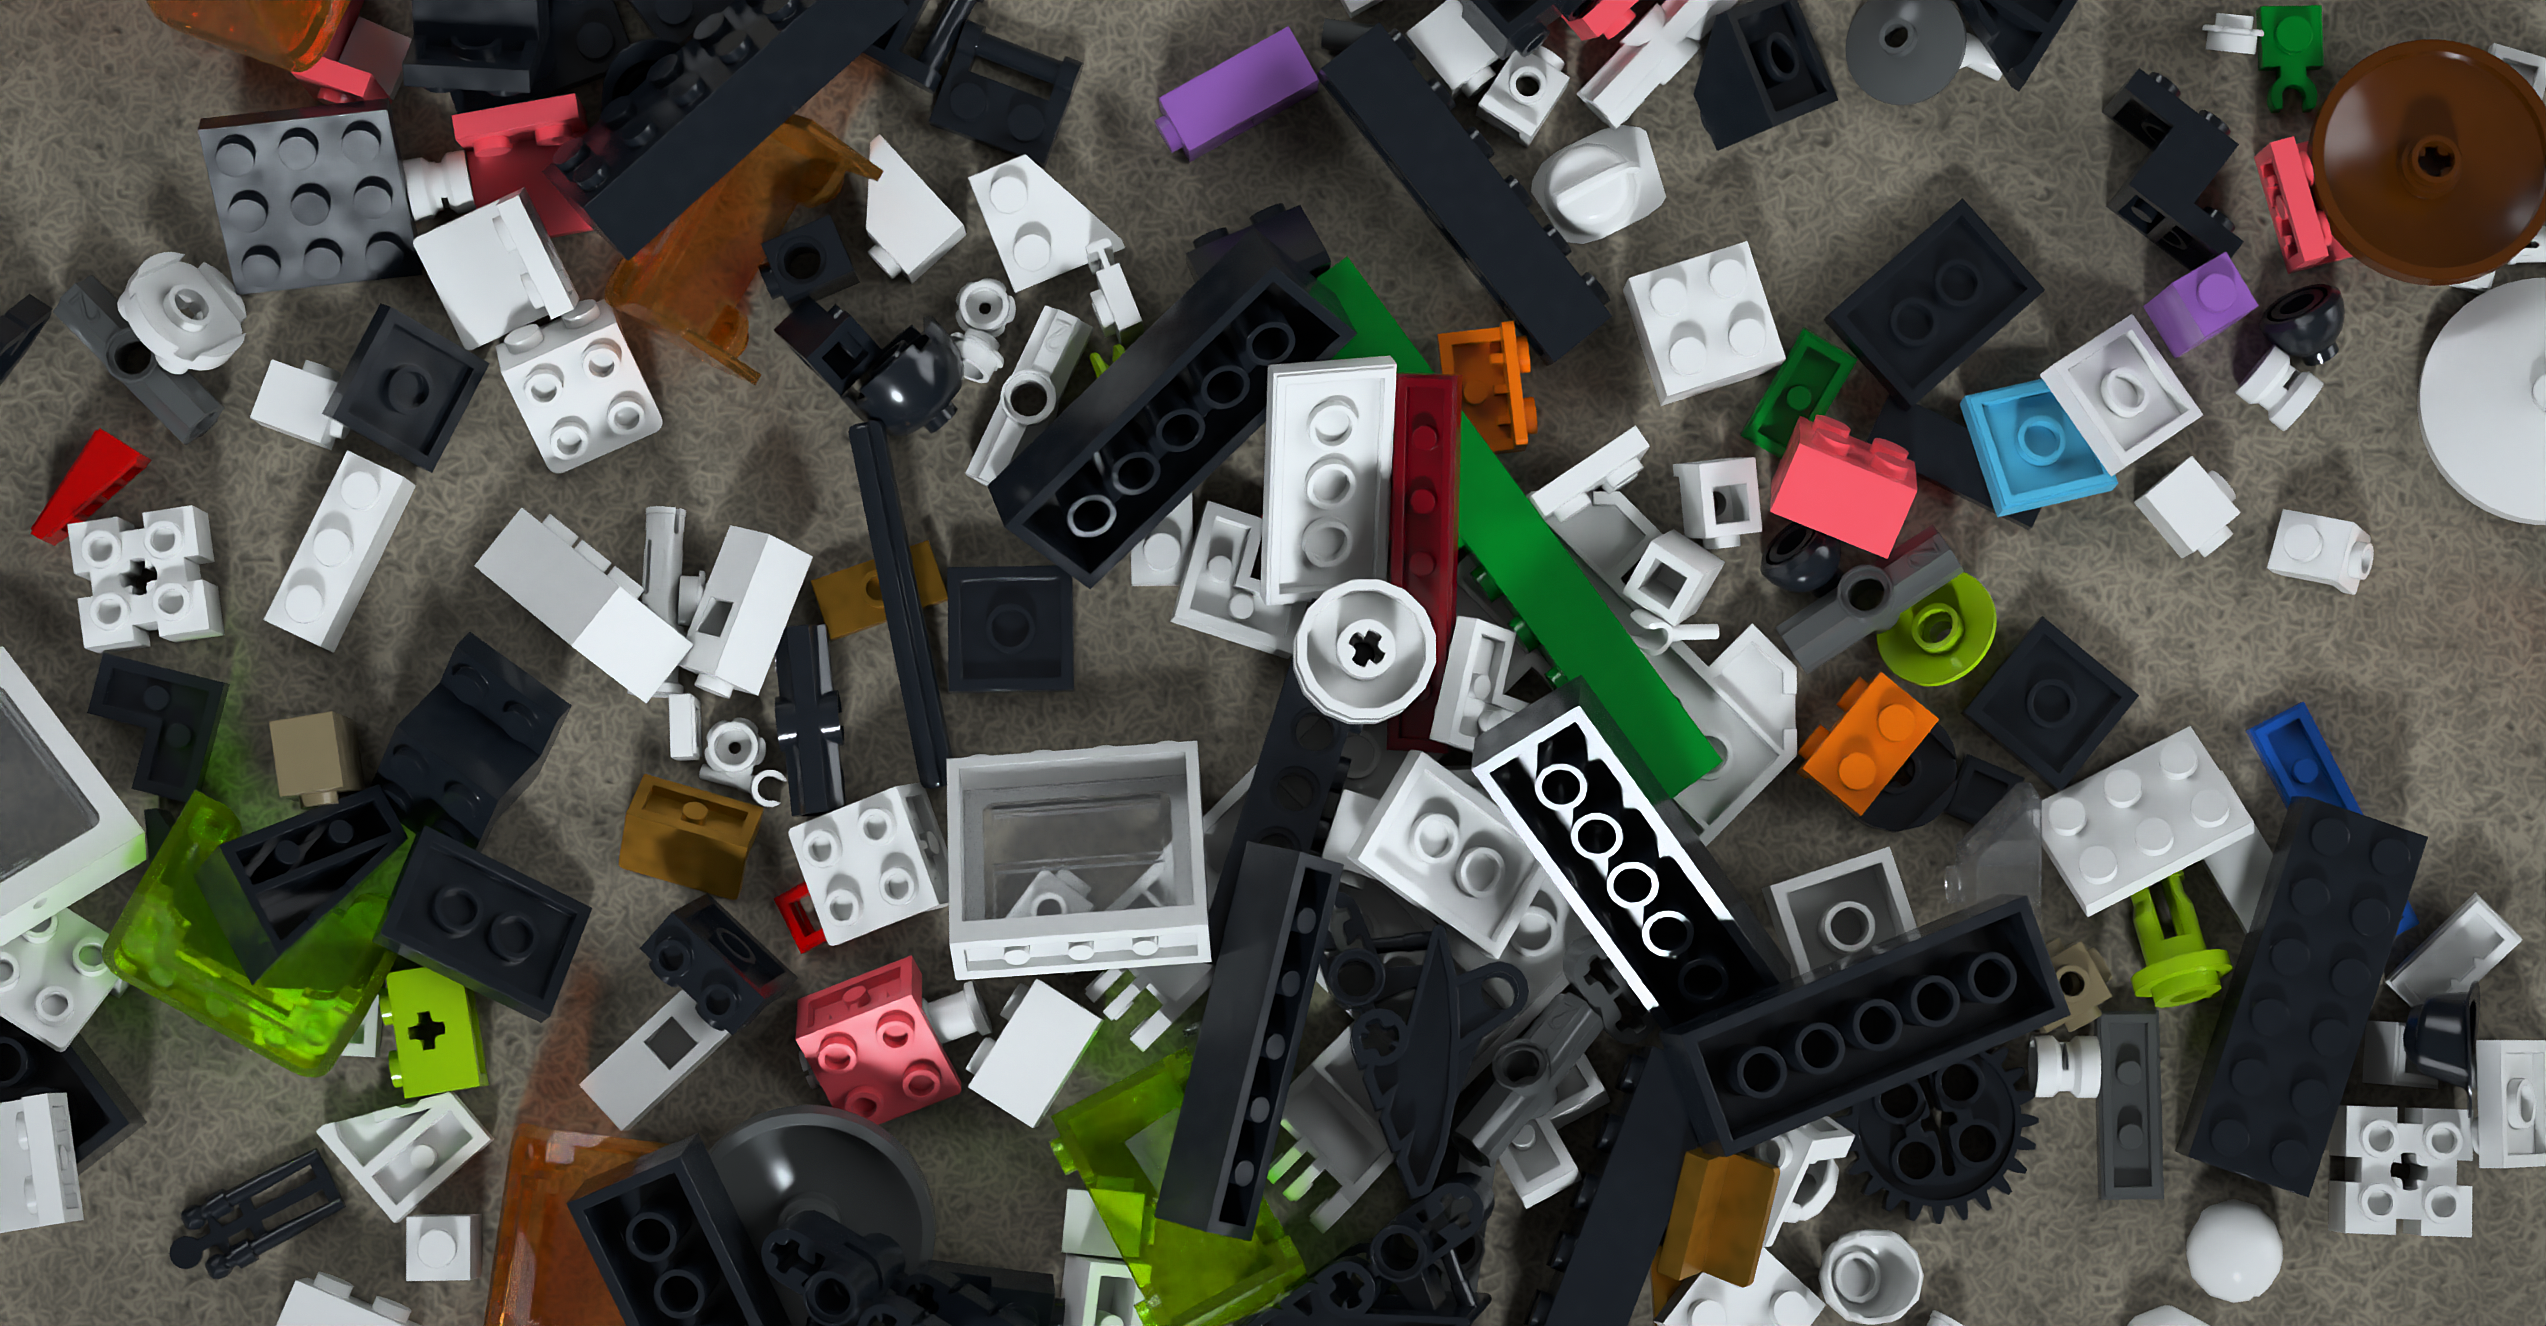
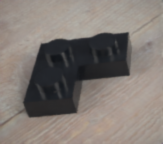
(179, 715)

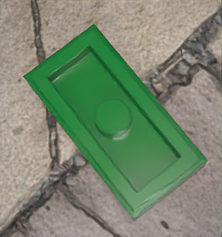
(1800, 387)

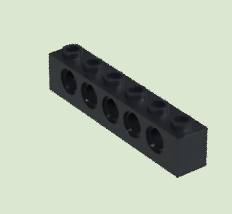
(1262, 811)

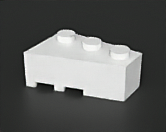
(582, 603)

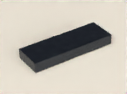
(1940, 453)

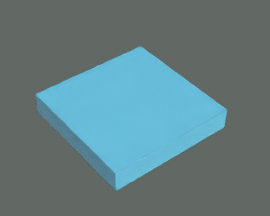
(2031, 449)

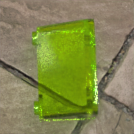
(178, 953)
(1179, 1270)

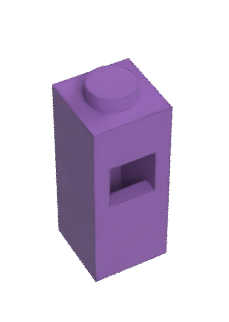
(1236, 95)
(2200, 305)

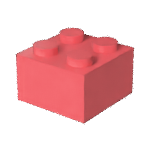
(1844, 484)

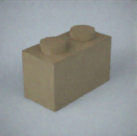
(317, 758)

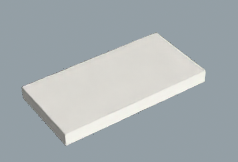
(1326, 475)

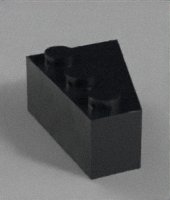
(295, 873)

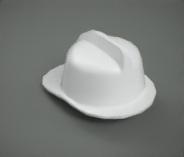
(1599, 184)

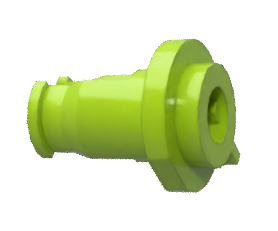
(2180, 966)

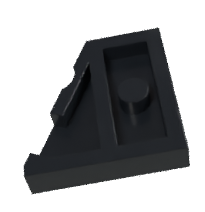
(2016, 31)

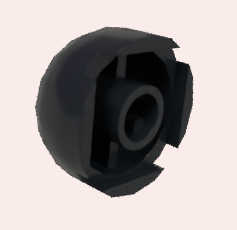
(911, 382)

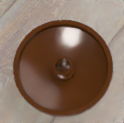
(2431, 162)

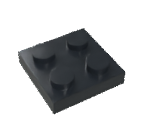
(405, 388)
(1010, 629)
(2049, 704)

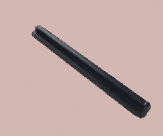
(901, 601)

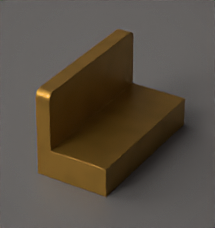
(689, 836)
(1719, 1217)

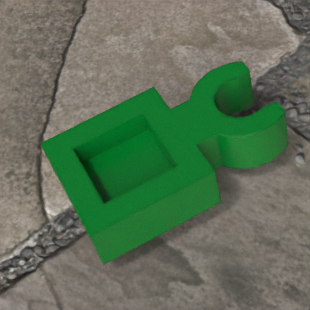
(2290, 47)

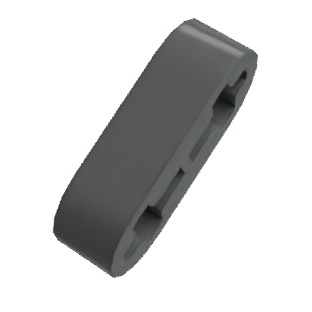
(1601, 995)

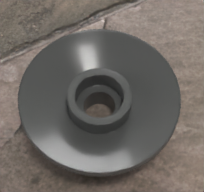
(1917, 67)

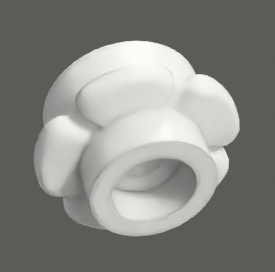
(2232, 34)
(990, 292)
(978, 354)
(690, 594)
(723, 735)

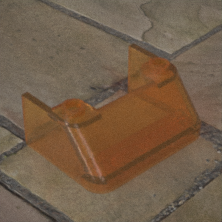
(705, 259)

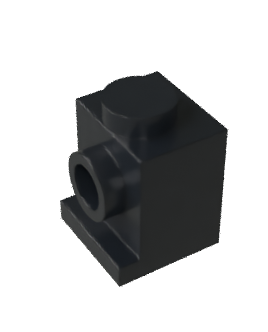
(829, 343)

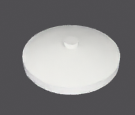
(2487, 401)

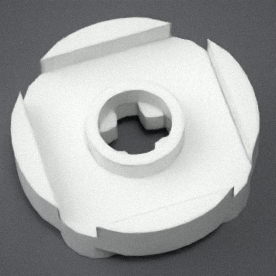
(177, 341)

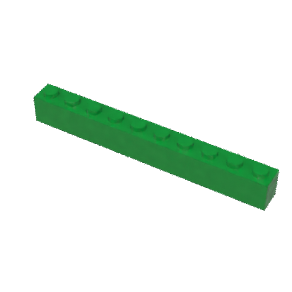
(1537, 577)

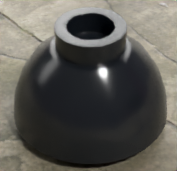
(2306, 323)
(1803, 560)

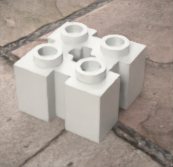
(175, 604)
(2430, 1197)

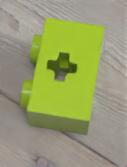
(458, 1054)

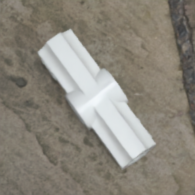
(1649, 56)
(1044, 364)

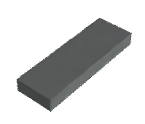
(2129, 1106)

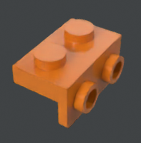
(1492, 383)
(1866, 742)

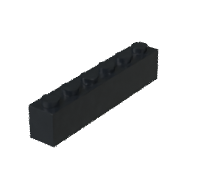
(1464, 193)
(1249, 1041)

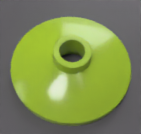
(1912, 645)

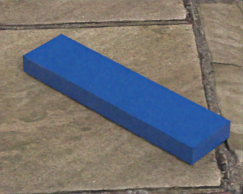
(2305, 767)

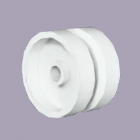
(1370, 614)

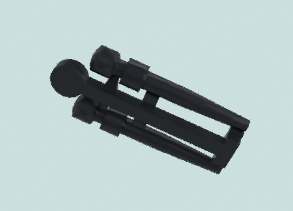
(188, 1251)

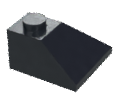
(1759, 71)

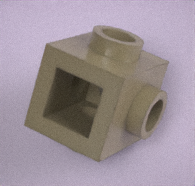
(2087, 982)

